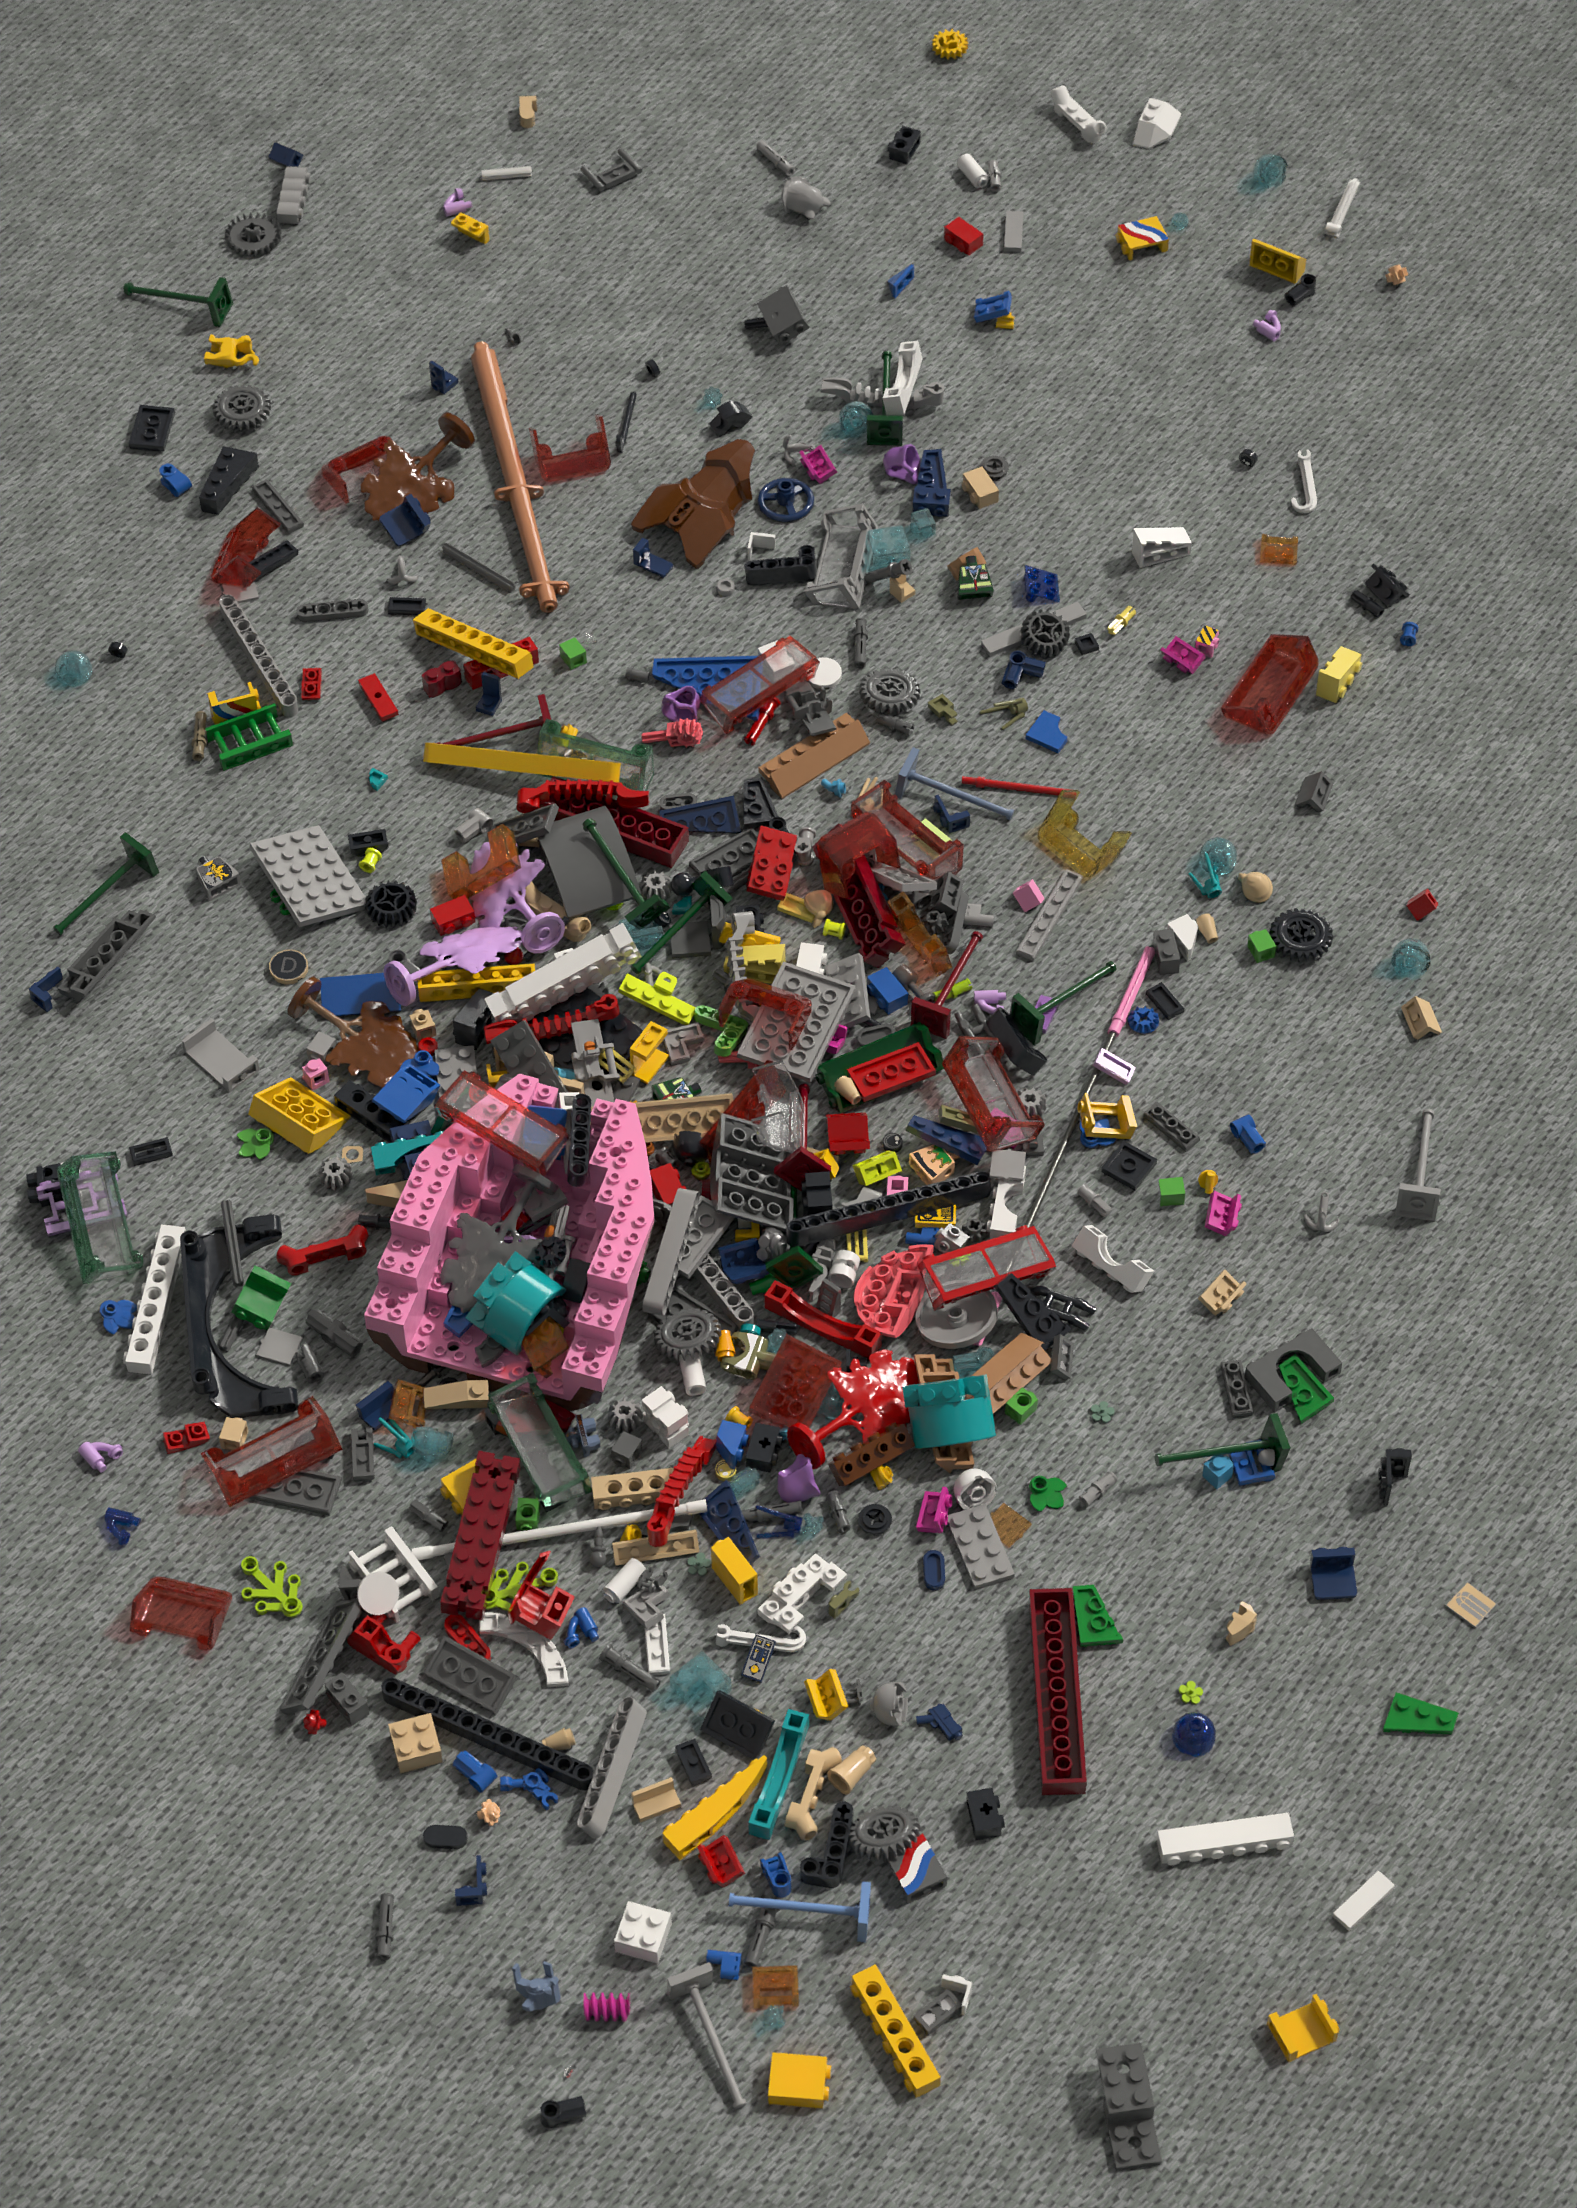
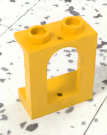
(1122, 1110)

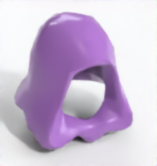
(906, 462)
(681, 704)
(797, 1481)

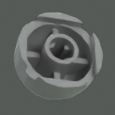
(890, 1700)

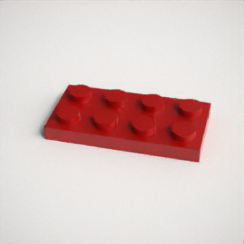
(891, 1072)

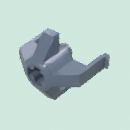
(538, 1992)

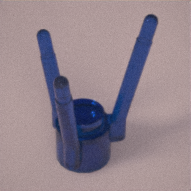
(792, 1524)

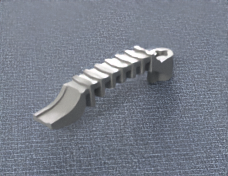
(929, 395)
(741, 924)
(825, 1249)

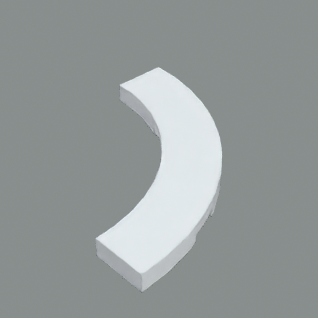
(538, 1645)

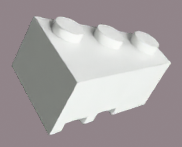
(1159, 545)

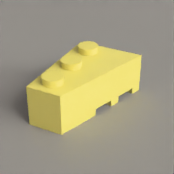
(1338, 674)
(761, 961)

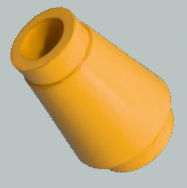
(725, 1346)

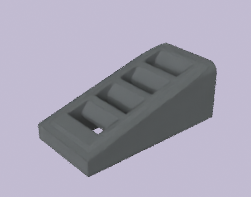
(829, 1298)

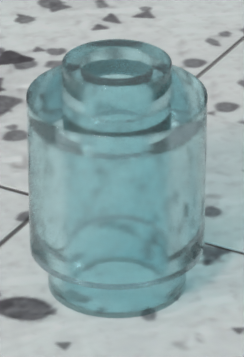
(744, 1481)

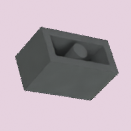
(1166, 951)

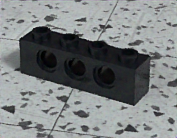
(359, 1105)

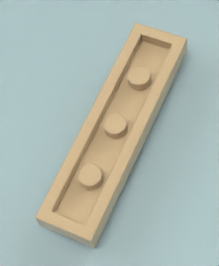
(640, 1549)

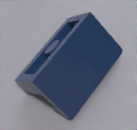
(376, 1406)

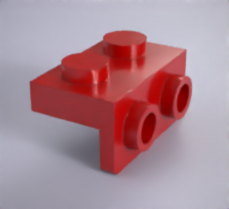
(720, 1861)

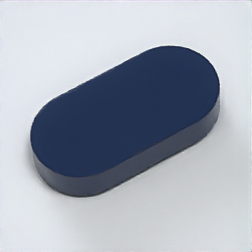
(934, 1570)

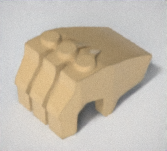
(1242, 1623)

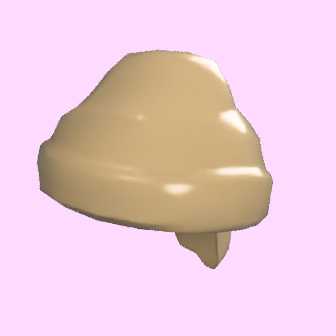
(1256, 886)
(820, 904)

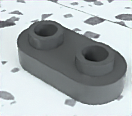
(677, 800)

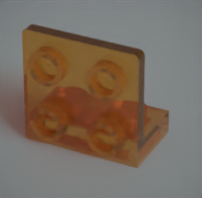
(544, 1346)

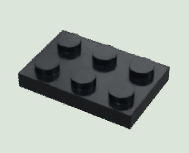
(151, 428)
(737, 1725)

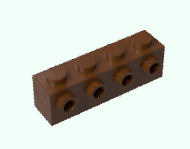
(871, 1454)

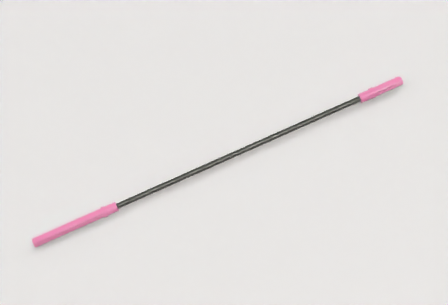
(1114, 1030)

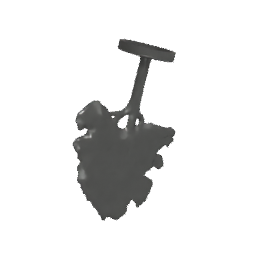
(483, 1247)

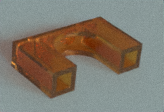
(501, 863)
(927, 946)

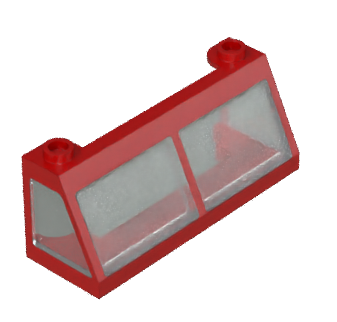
(984, 1264)

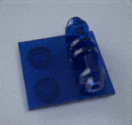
(1041, 584)

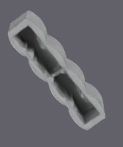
(292, 195)

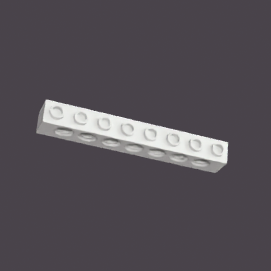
(144, 1361)

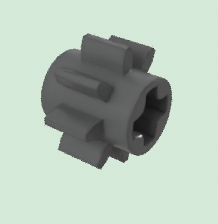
(935, 922)
(974, 1230)

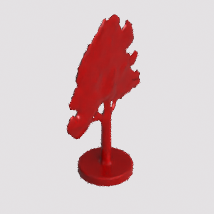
(870, 1391)

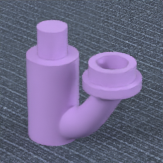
(451, 208)
(1266, 329)
(987, 997)
(90, 1453)

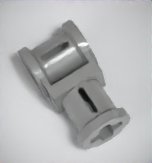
(804, 846)

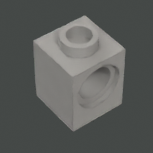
(320, 1047)

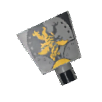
(216, 876)

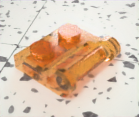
(1278, 554)
(403, 1404)
(775, 1979)

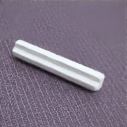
(505, 173)

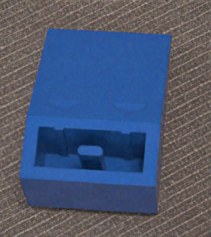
(407, 1093)

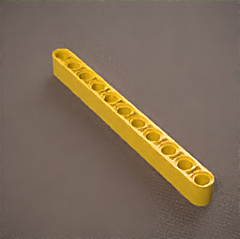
(521, 762)

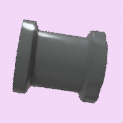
(665, 1157)

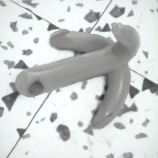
(797, 447)
(402, 573)
(647, 970)
(1322, 1217)

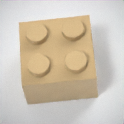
(415, 1743)

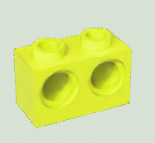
(877, 1168)

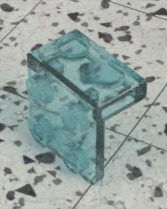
(888, 546)
(645, 937)

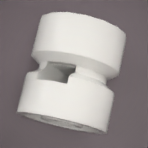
(844, 1268)

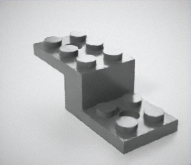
(1128, 2106)

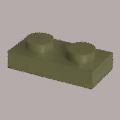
(956, 1118)

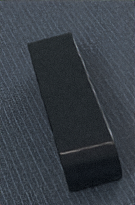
(579, 1140)

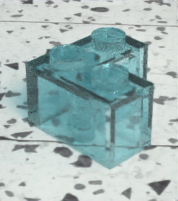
(699, 1675)

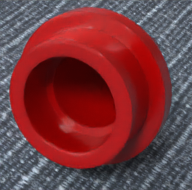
(514, 957)

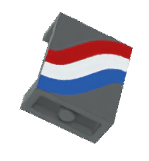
(917, 1870)

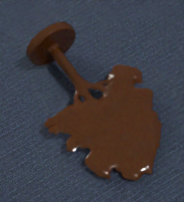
(402, 477)

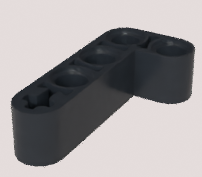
(782, 569)
(1015, 1043)
(834, 1845)

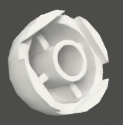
(974, 1488)

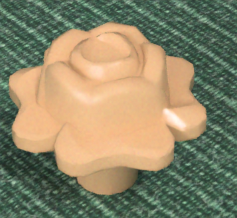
(490, 1812)

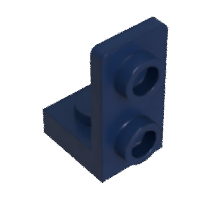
(285, 155)
(440, 379)
(648, 561)
(491, 694)
(951, 822)
(39, 989)
(473, 1895)

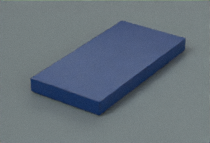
(347, 993)

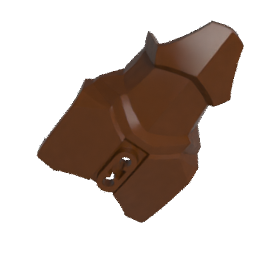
(713, 500)

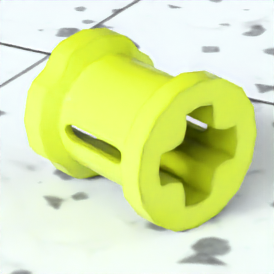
(370, 860)
(834, 929)

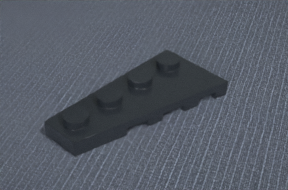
(1030, 1311)

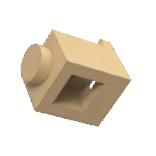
(422, 1021)

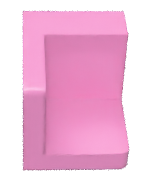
(1028, 895)

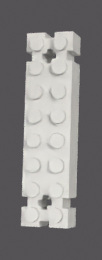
(564, 976)

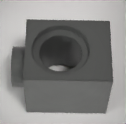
(626, 1450)

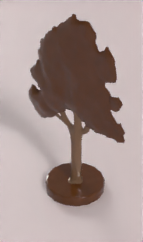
(377, 1048)

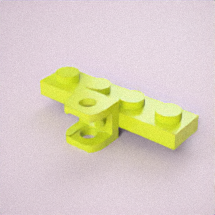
(658, 997)

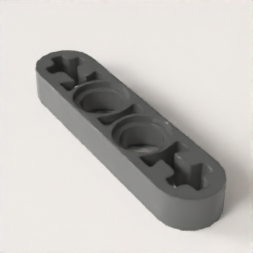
(332, 608)
(953, 931)

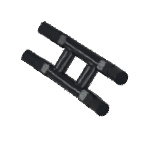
(1069, 1302)

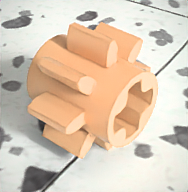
(1396, 274)

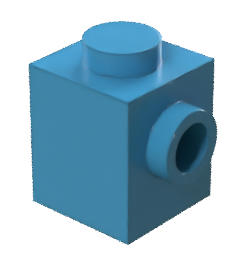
(1218, 1470)

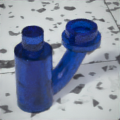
(120, 1517)

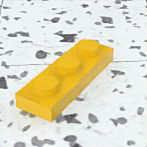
(757, 938)

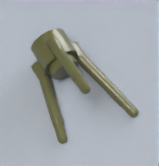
(1016, 707)

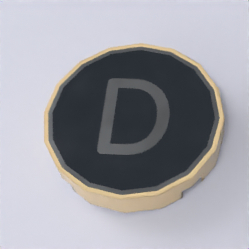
(288, 966)

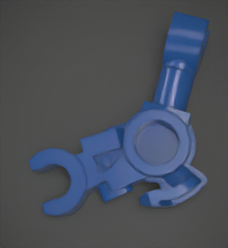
(533, 1783)

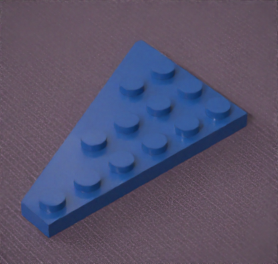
(699, 672)

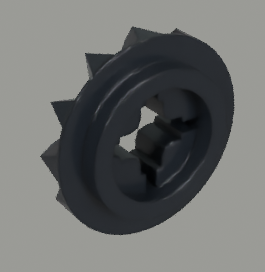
(549, 1260)
(872, 1511)

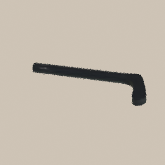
(621, 439)

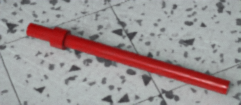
(981, 782)

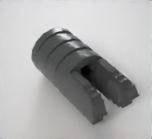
(309, 1364)

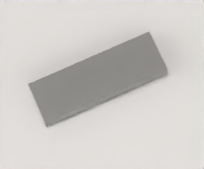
(1013, 231)

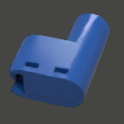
(926, 1237)
(729, 1962)

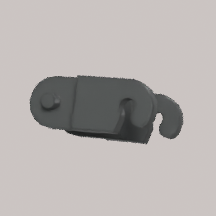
(655, 1583)
(858, 1692)

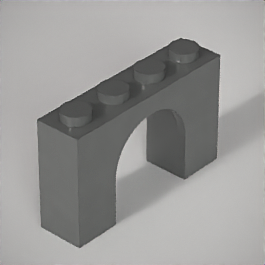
(1309, 1349)

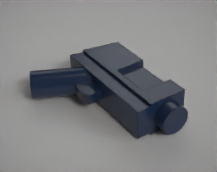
(941, 1717)

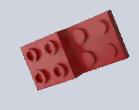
(771, 863)

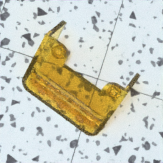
(1073, 848)

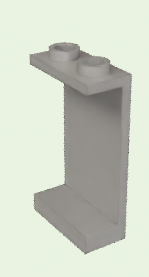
(219, 1056)

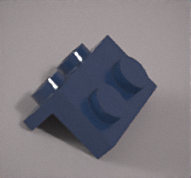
(934, 499)

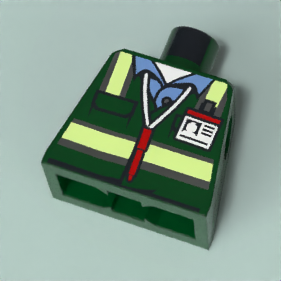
(974, 580)
(674, 1089)

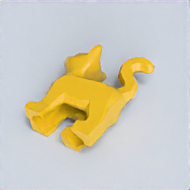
(227, 351)

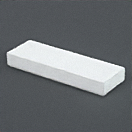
(657, 1649)
(1363, 1900)

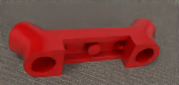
(298, 1260)

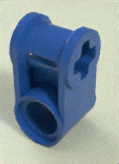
(174, 480)
(775, 1872)

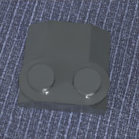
(718, 919)

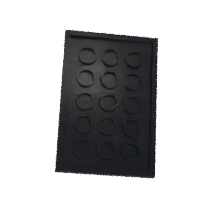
(617, 1031)

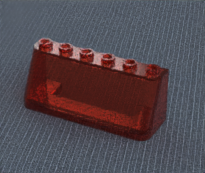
(1272, 683)

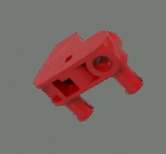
(375, 1643)

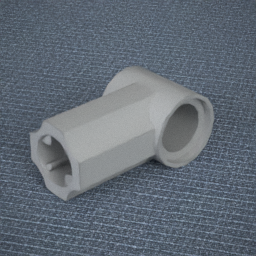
(476, 822)

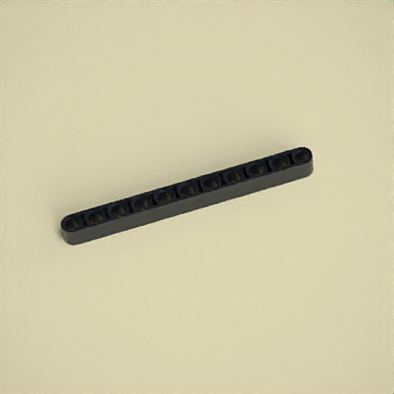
(887, 1209)
(494, 1740)

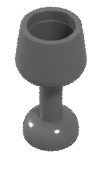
(908, 980)

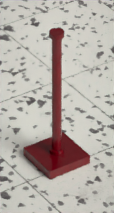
(507, 730)
(933, 1014)
(801, 1160)

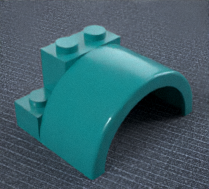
(511, 1301)
(945, 1415)

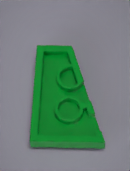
(1092, 1618)

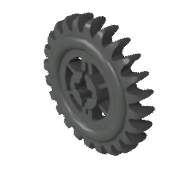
(251, 226)
(241, 409)
(890, 692)
(688, 1337)
(887, 1839)

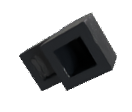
(730, 414)

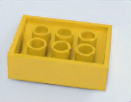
(297, 1114)

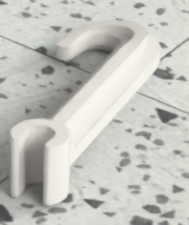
(1334, 228)
(1308, 484)
(725, 1636)

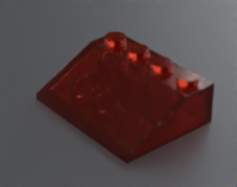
(794, 1384)

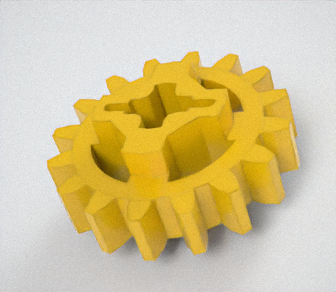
(950, 44)

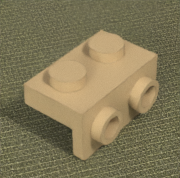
(1221, 1292)

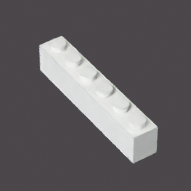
(1225, 1838)

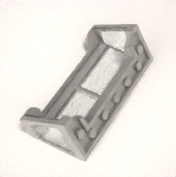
(843, 558)

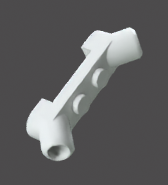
(1065, 106)

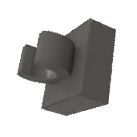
(1034, 1147)

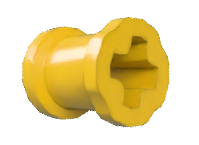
(736, 1416)

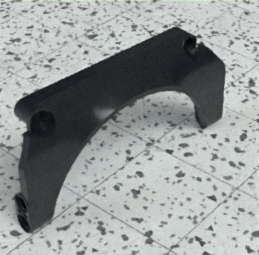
(204, 1269)

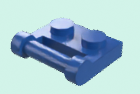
(993, 307)
(1246, 1469)

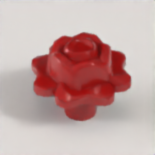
(313, 1722)

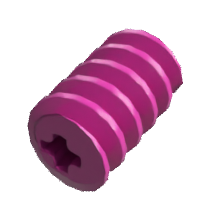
(606, 2007)

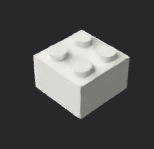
(643, 1932)

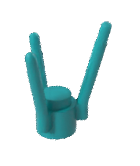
(1212, 886)
(403, 1443)

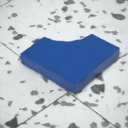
(1047, 732)

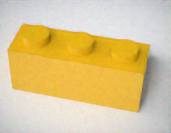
(1276, 261)

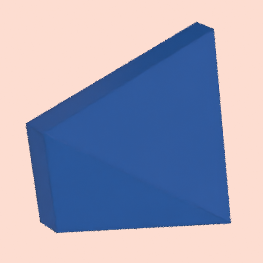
(901, 280)

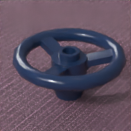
(785, 497)

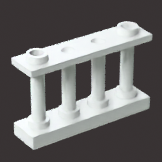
(403, 1557)

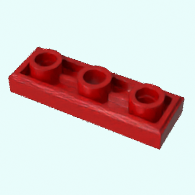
(378, 697)

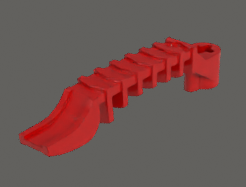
(530, 798)
(598, 1010)
(683, 1473)

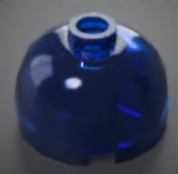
(1194, 1734)

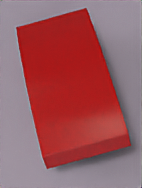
(311, 683)
(191, 1436)

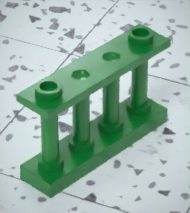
(254, 750)

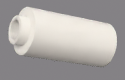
(972, 171)
(692, 1375)
(624, 1581)

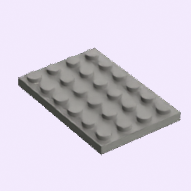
(308, 875)
(769, 1031)

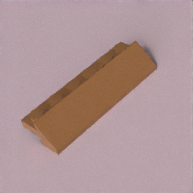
(814, 756)
(1013, 1368)
(933, 1370)

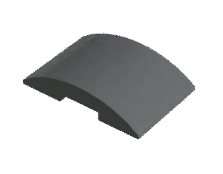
(579, 866)
(745, 1178)

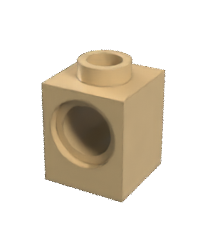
(233, 1433)

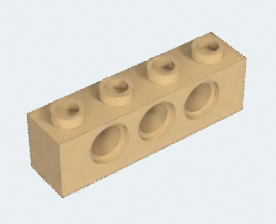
(624, 1483)

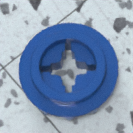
(1144, 1026)

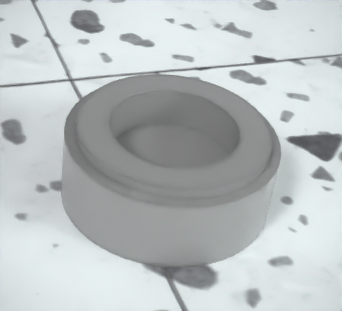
(725, 587)

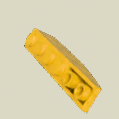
(713, 1812)

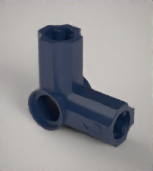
(1020, 664)

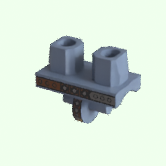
(587, 1442)

